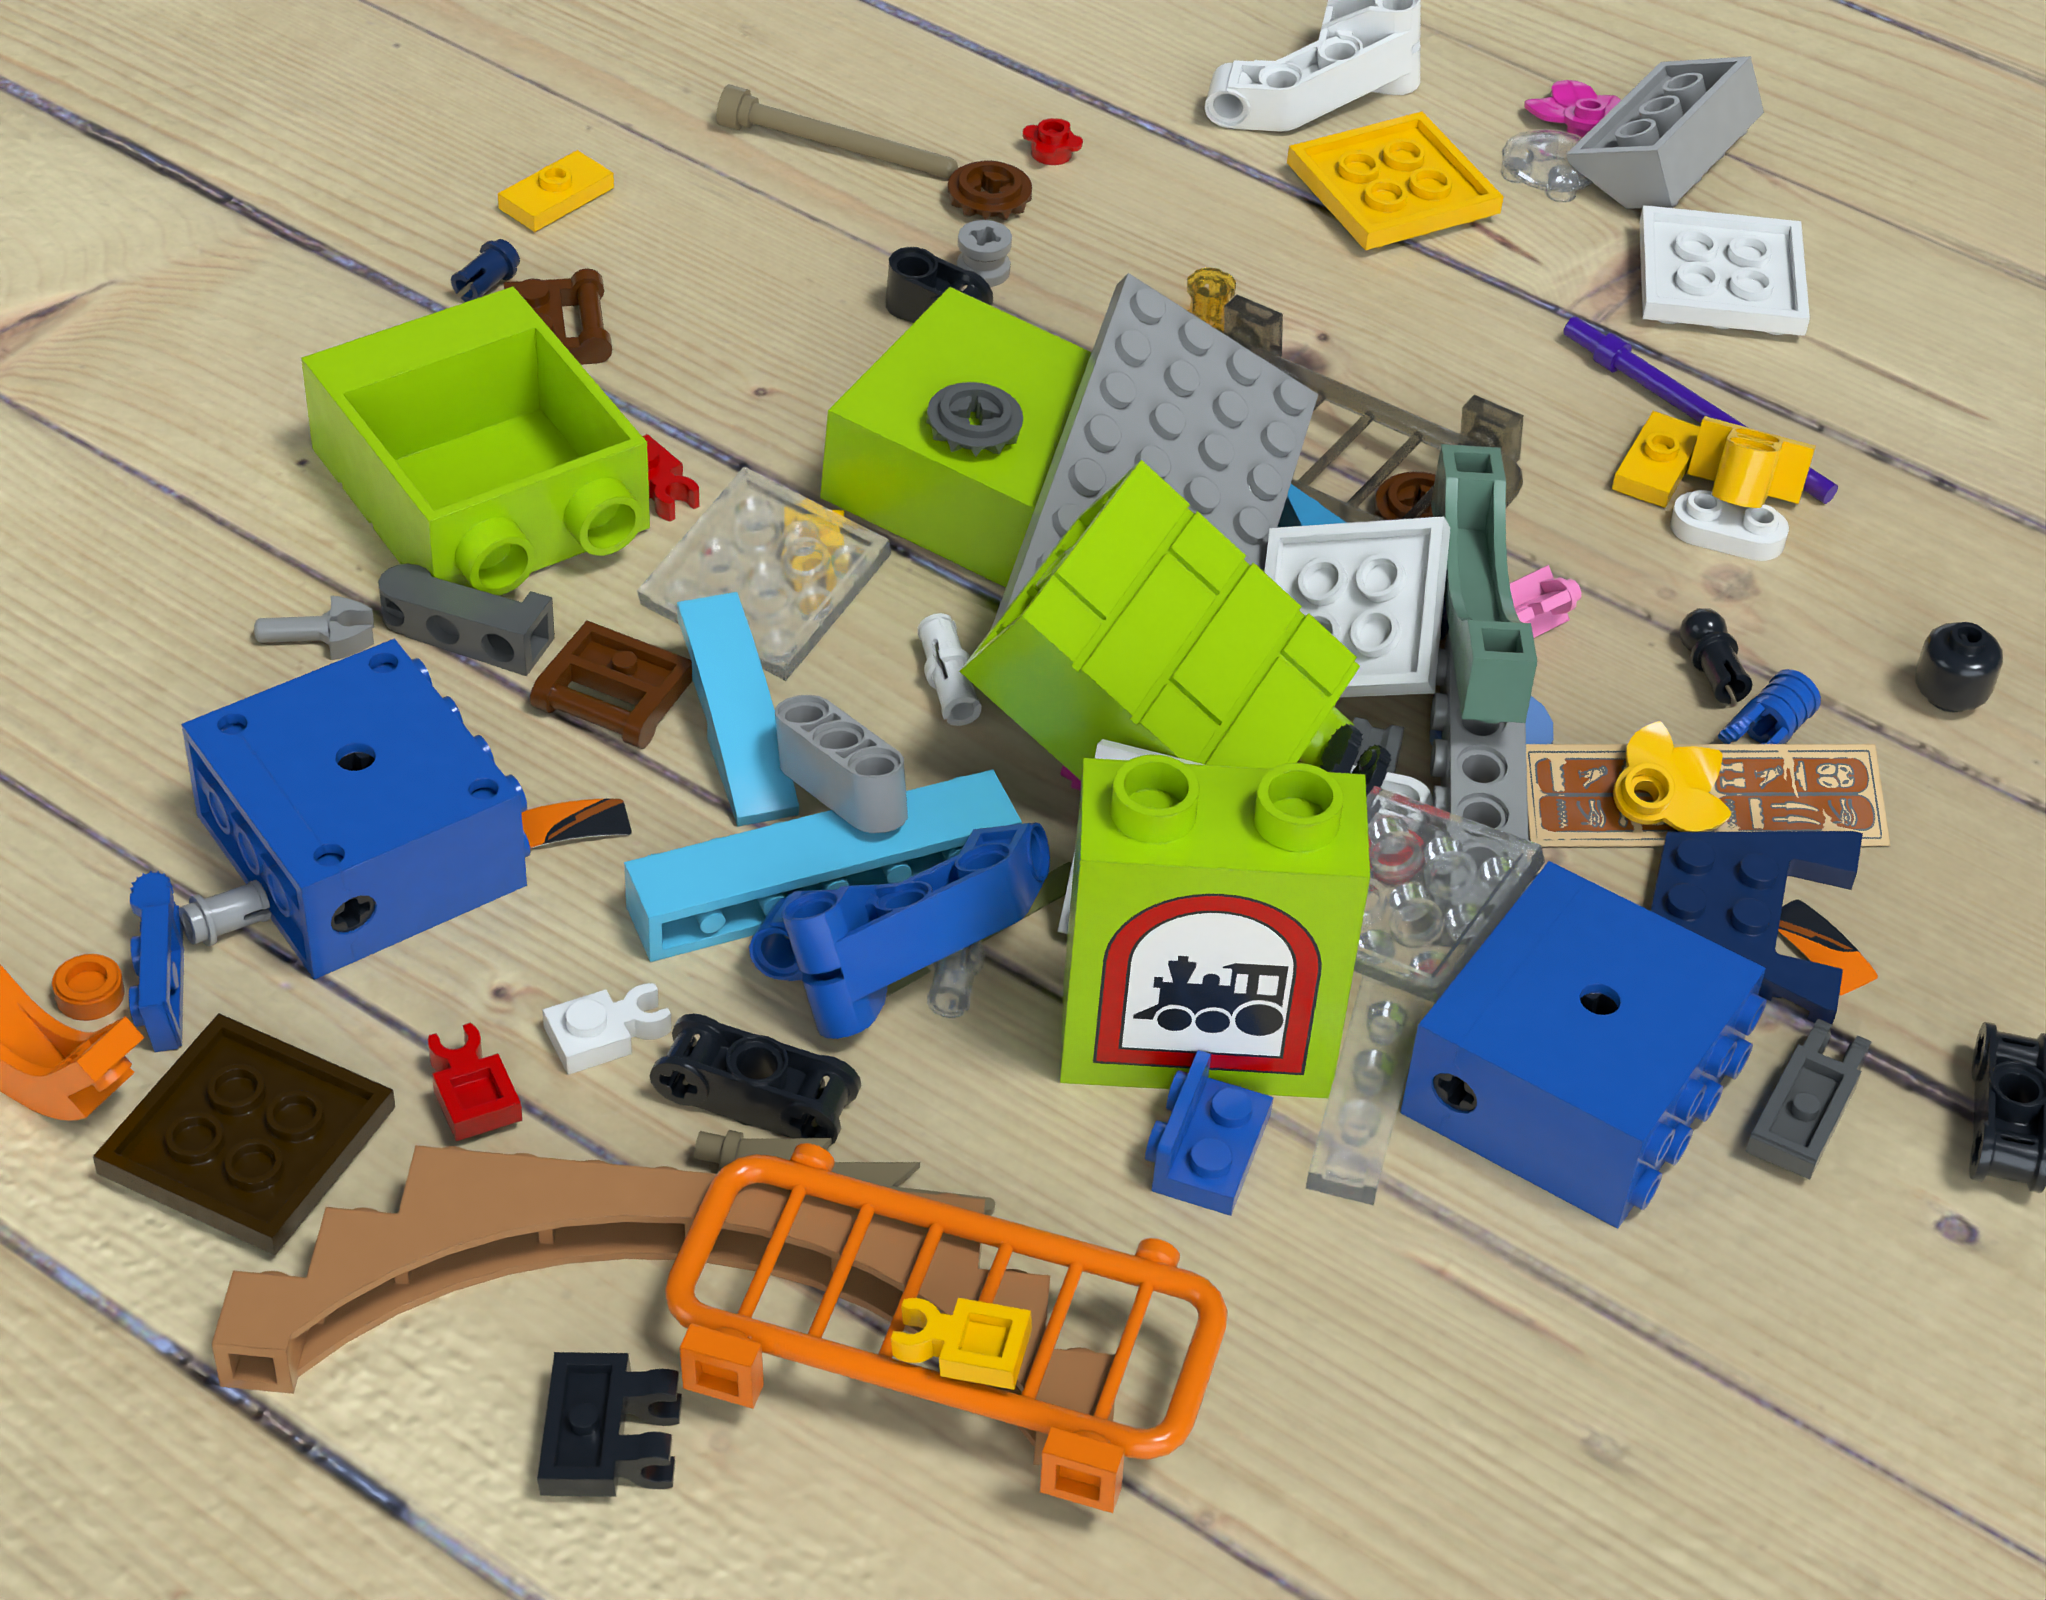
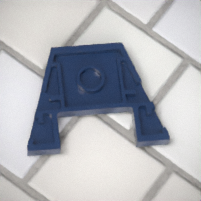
(1734, 894)

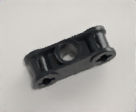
(754, 1079)
(2009, 1108)

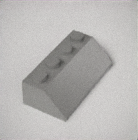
(1669, 130)

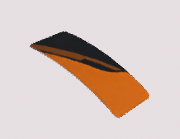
(575, 820)
(1824, 944)

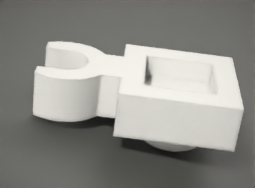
(599, 1031)

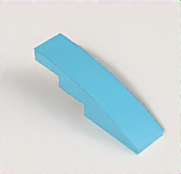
(736, 708)

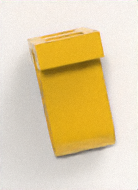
(1750, 463)

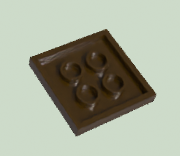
(245, 1133)

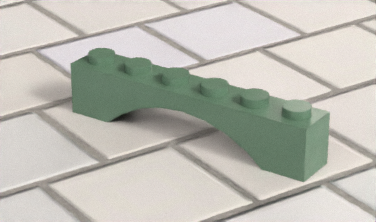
(1488, 641)

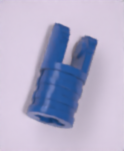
(1776, 710)

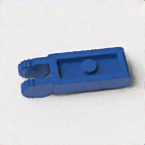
(157, 962)

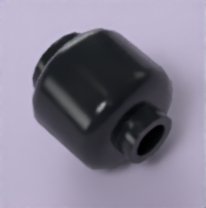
(1958, 666)

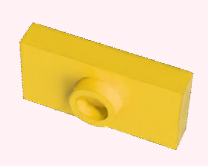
(555, 190)
(1657, 459)

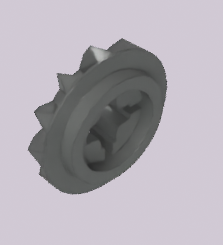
(997, 413)

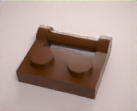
(581, 290)
(618, 668)

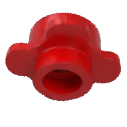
(1052, 141)

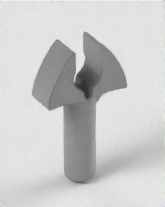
(344, 628)

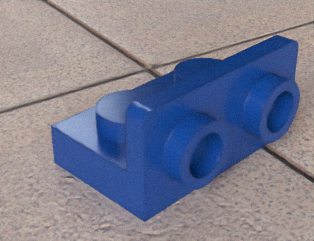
(1208, 1138)

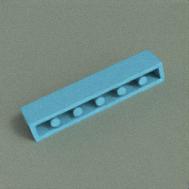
(731, 882)

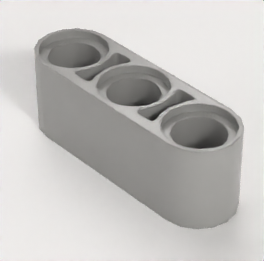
(841, 763)

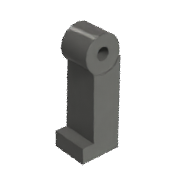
(467, 619)

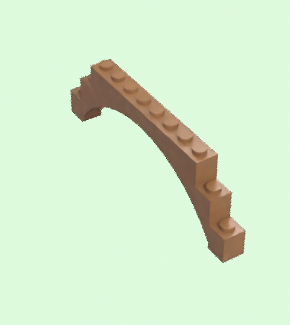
(507, 1214)

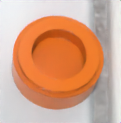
(88, 987)

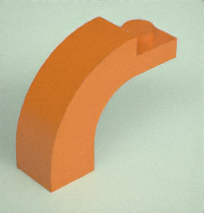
(56, 1066)

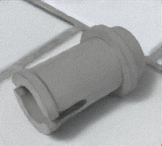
(224, 912)

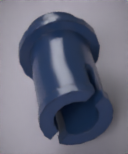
(495, 263)

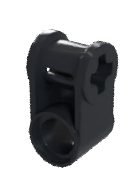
(920, 278)

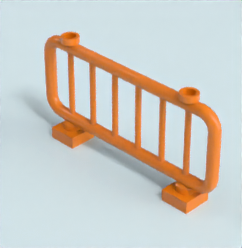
(1081, 1451)

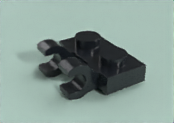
(585, 1426)

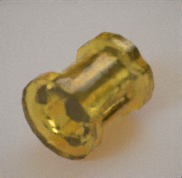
(1210, 302)

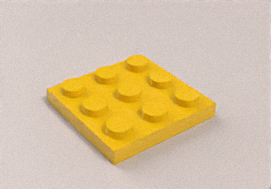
(1394, 180)

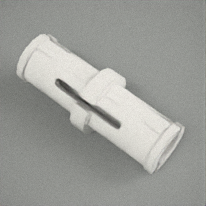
(942, 669)

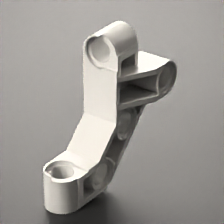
(1358, 52)

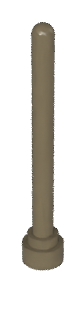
(740, 109)

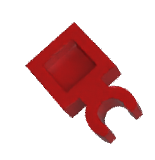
(667, 481)
(472, 1089)

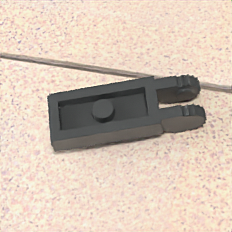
(1807, 1103)

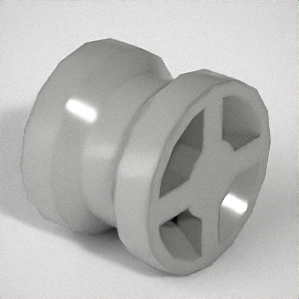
(985, 250)

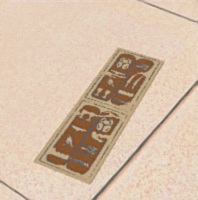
(1760, 784)

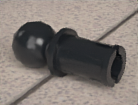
(1715, 653)

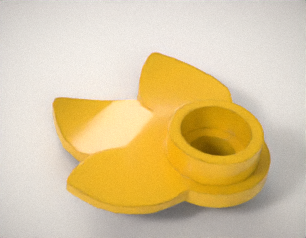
(1675, 779)

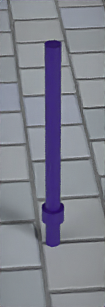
(1616, 355)

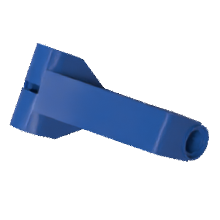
(867, 936)

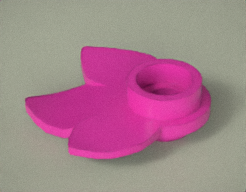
(1574, 105)

